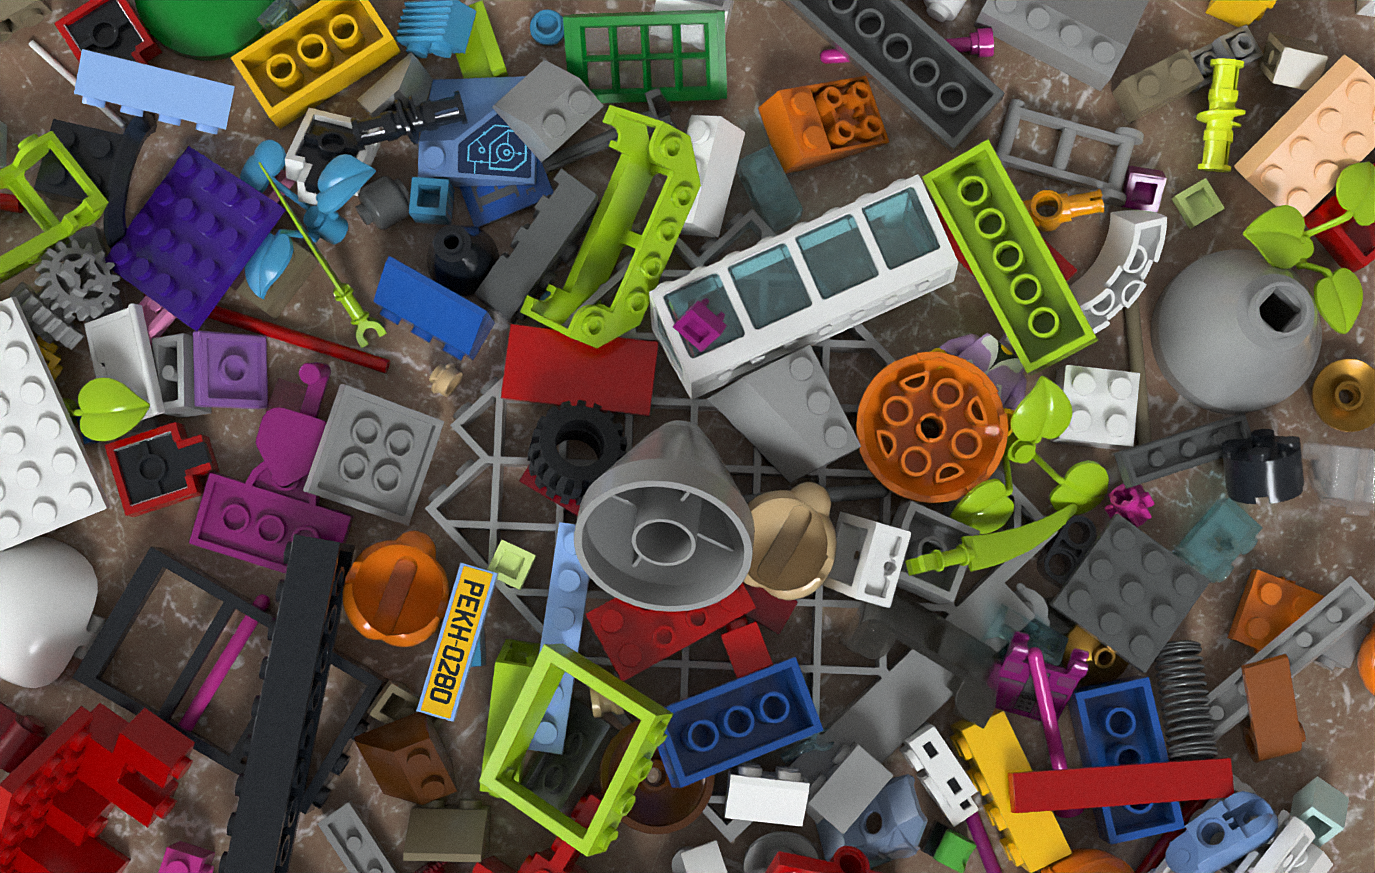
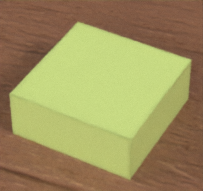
(1198, 203)
(511, 564)

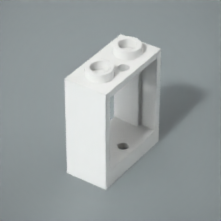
(866, 576)

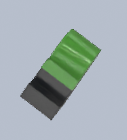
(948, 846)

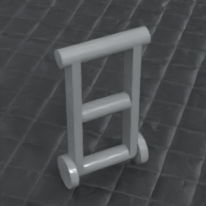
(1123, 137)

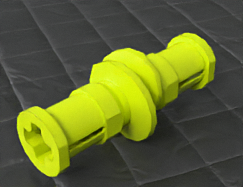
(1220, 115)

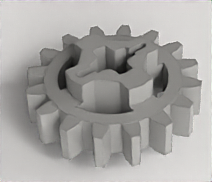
(77, 280)
(42, 320)

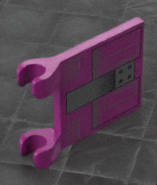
(1016, 686)

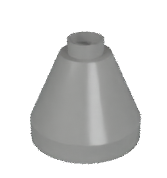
(1236, 332)
(666, 524)

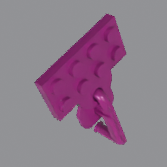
(262, 514)

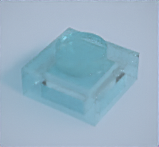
(277, 14)

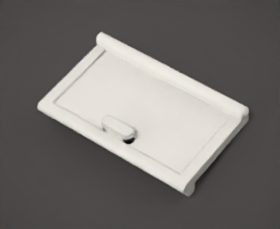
(125, 349)

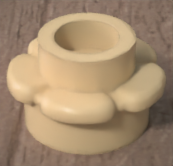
(445, 379)

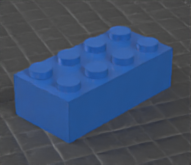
(737, 722)
(1121, 726)

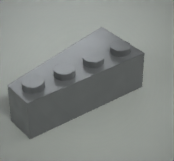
(540, 248)

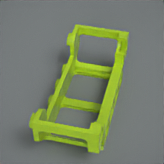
(667, 154)
(13, 178)

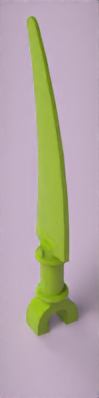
(342, 291)
(993, 548)

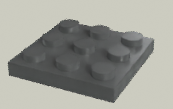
(1130, 593)

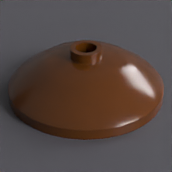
(657, 804)

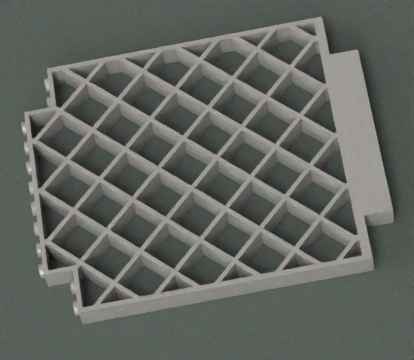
(900, 695)

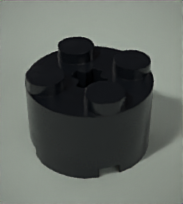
(1263, 467)

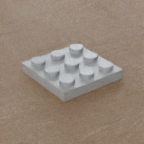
(373, 455)

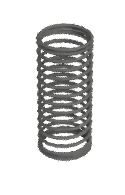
(1188, 750)

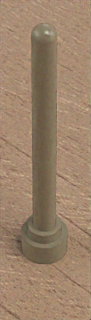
(1137, 365)

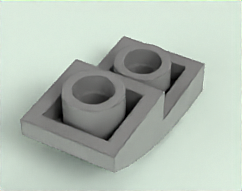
(1233, 45)

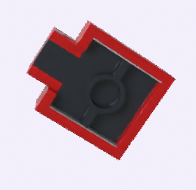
(109, 29)
(160, 468)

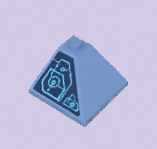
(484, 148)

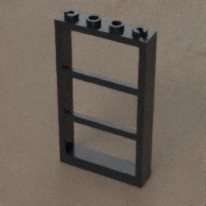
(126, 613)

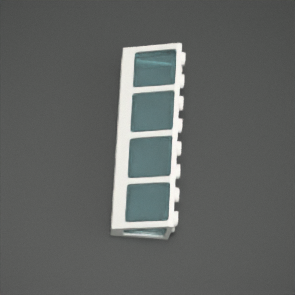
(807, 284)

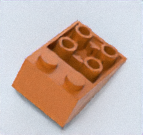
(822, 123)

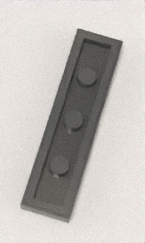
(1179, 450)

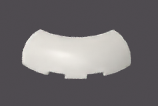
(1119, 271)

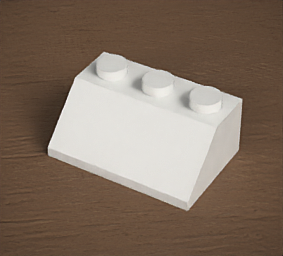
(716, 153)

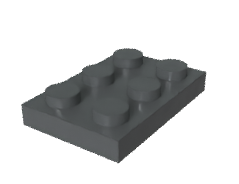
(565, 777)

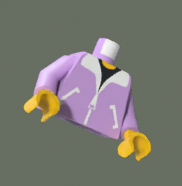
(997, 361)

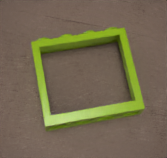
(524, 722)

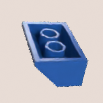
(432, 310)

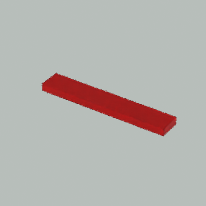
(1120, 785)

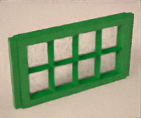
(641, 51)

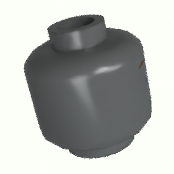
(383, 202)

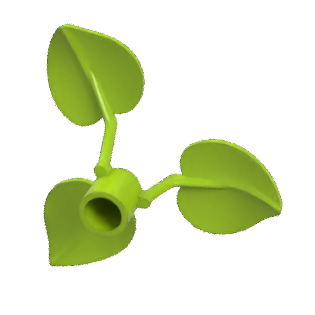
(1284, 244)
(106, 409)
(1040, 414)

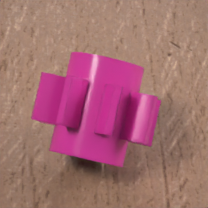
(1130, 504)

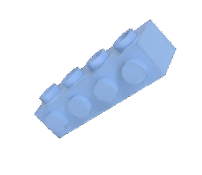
(154, 90)

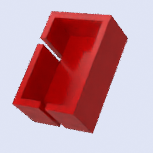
(1347, 242)

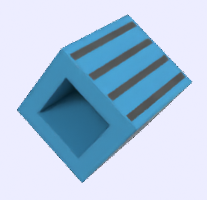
(431, 201)

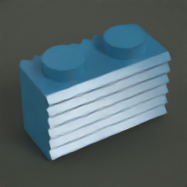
(435, 27)

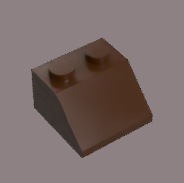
(409, 759)

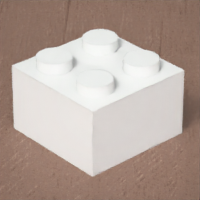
(1101, 406)

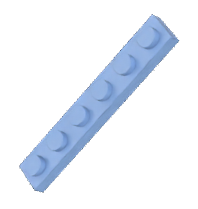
(562, 625)

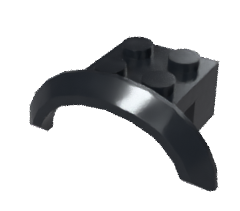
(106, 160)

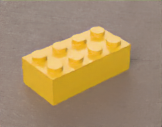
(315, 57)
(992, 753)

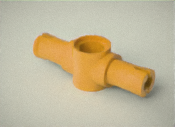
(1066, 207)

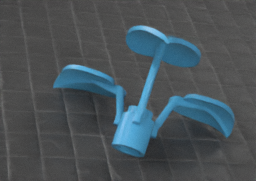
(336, 186)

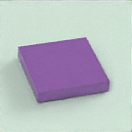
(230, 370)

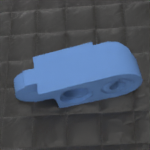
(1192, 849)

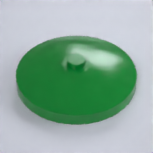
(204, 27)

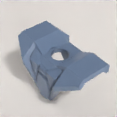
(900, 830)

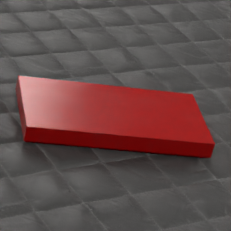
(555, 369)

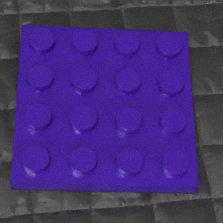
(194, 237)

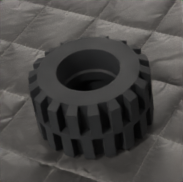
(579, 424)

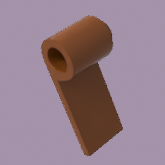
(1271, 710)

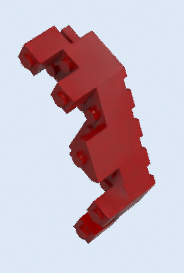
(75, 778)

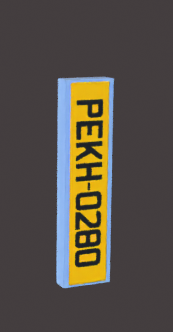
(457, 642)

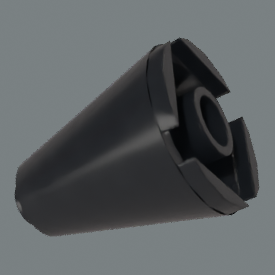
(461, 258)

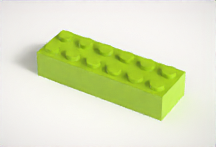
(1009, 258)

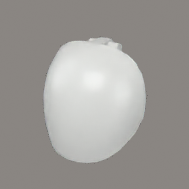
(45, 610)

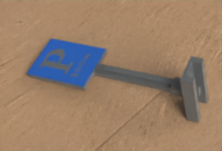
(494, 203)

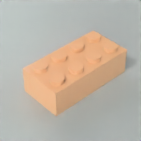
(1315, 139)

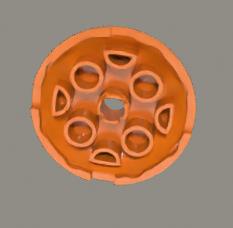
(962, 405)

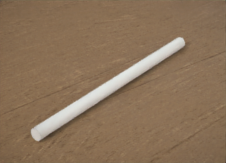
(64, 72)

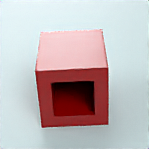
(745, 647)

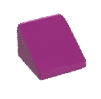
(1143, 188)

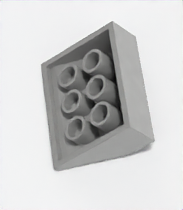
(1070, 35)

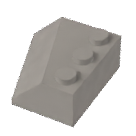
(789, 415)

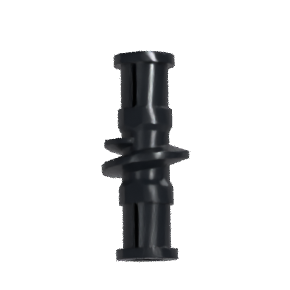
(408, 120)

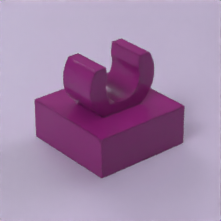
(700, 325)

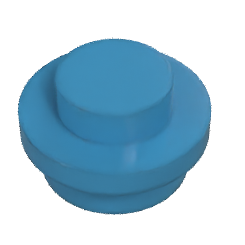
(547, 27)

